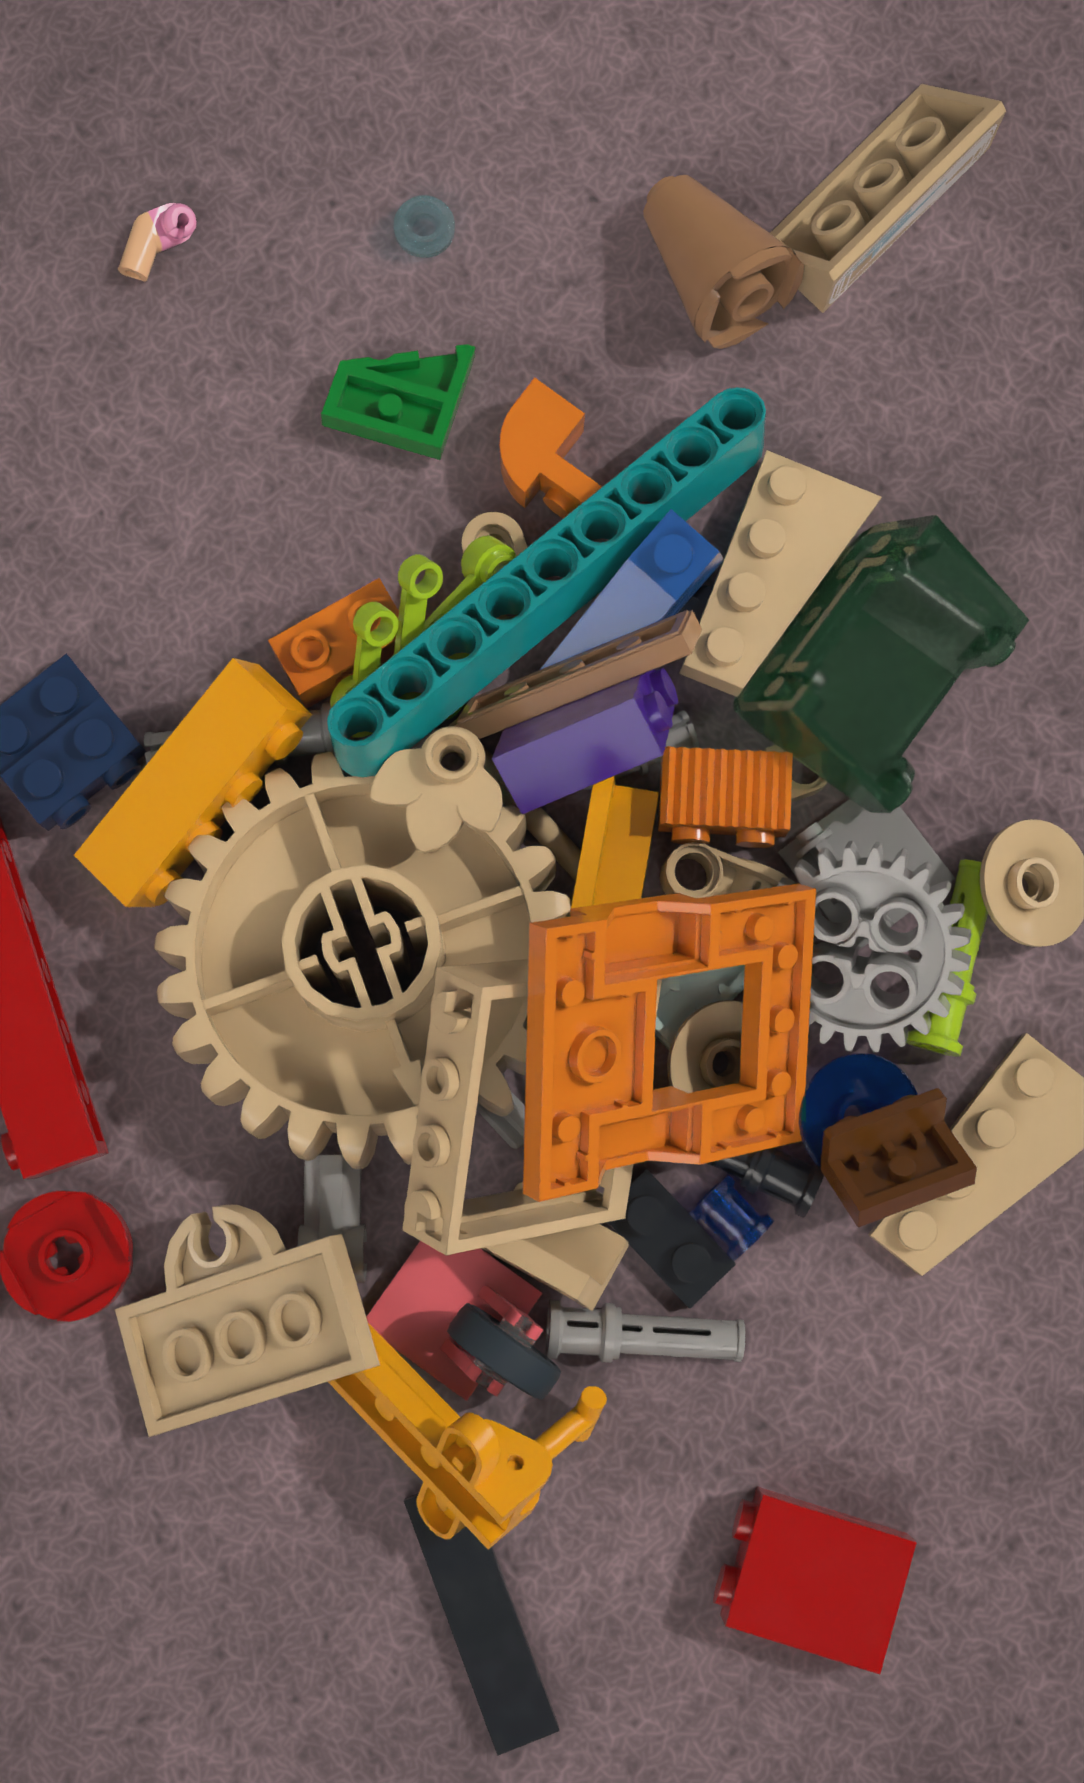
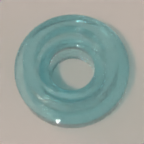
(424, 208)

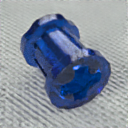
(731, 1217)

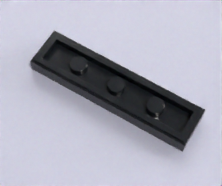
(487, 1635)

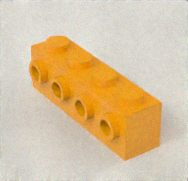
(180, 793)

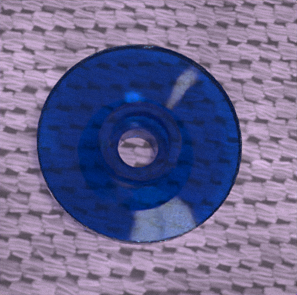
(845, 1081)

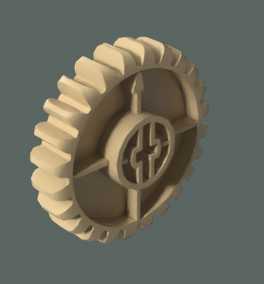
(258, 985)

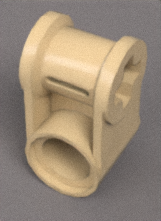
(723, 872)

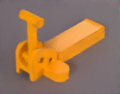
(469, 1465)

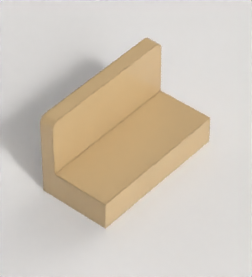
(568, 1261)

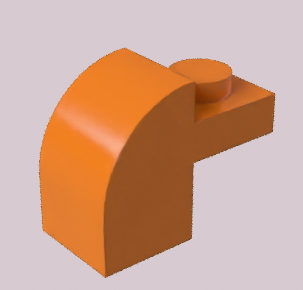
(532, 450)

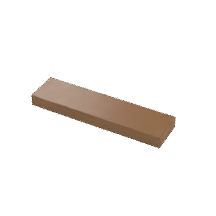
(581, 675)

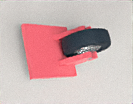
(465, 1322)

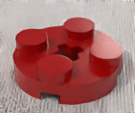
(31, 1244)

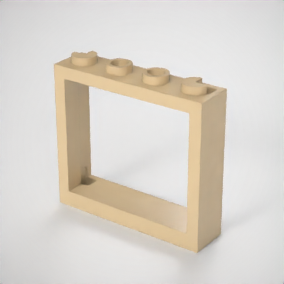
(446, 1121)

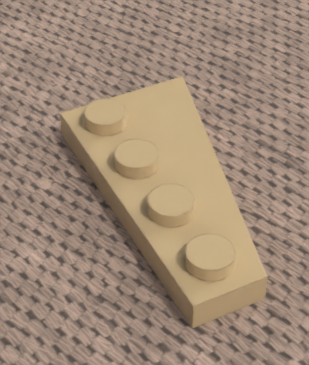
(777, 557)
(1016, 1134)

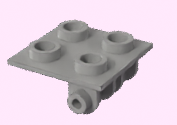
(856, 824)

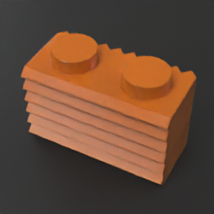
(725, 795)

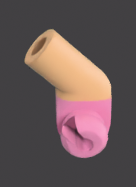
(154, 233)

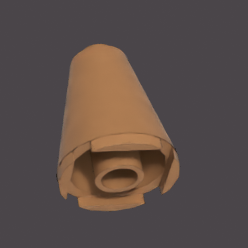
(719, 260)

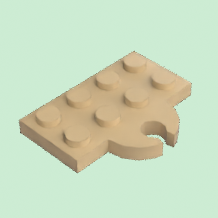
(242, 1321)

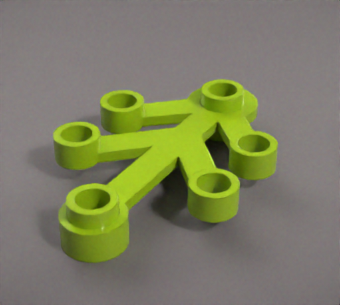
(478, 564)

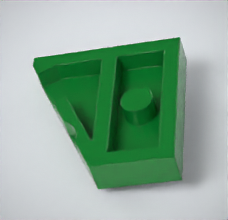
(400, 399)

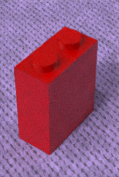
(815, 1579)

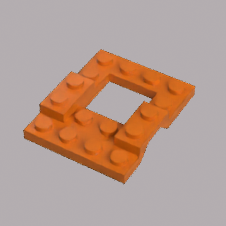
(596, 1023)

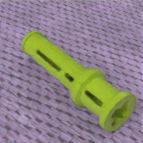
(946, 1031)

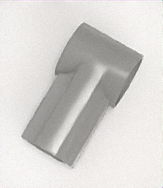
(334, 1207)

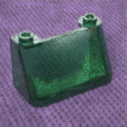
(879, 657)

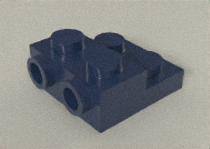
(63, 745)

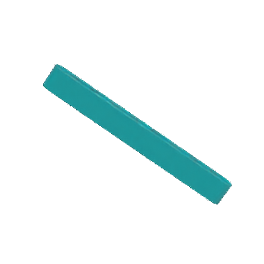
(542, 605)

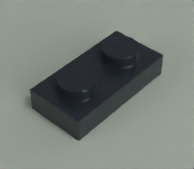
(671, 1240)

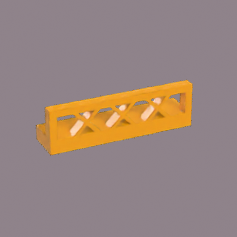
(615, 844)

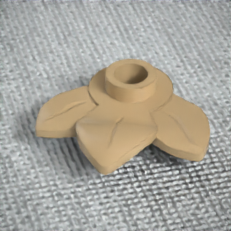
(439, 798)

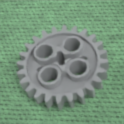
(869, 890)

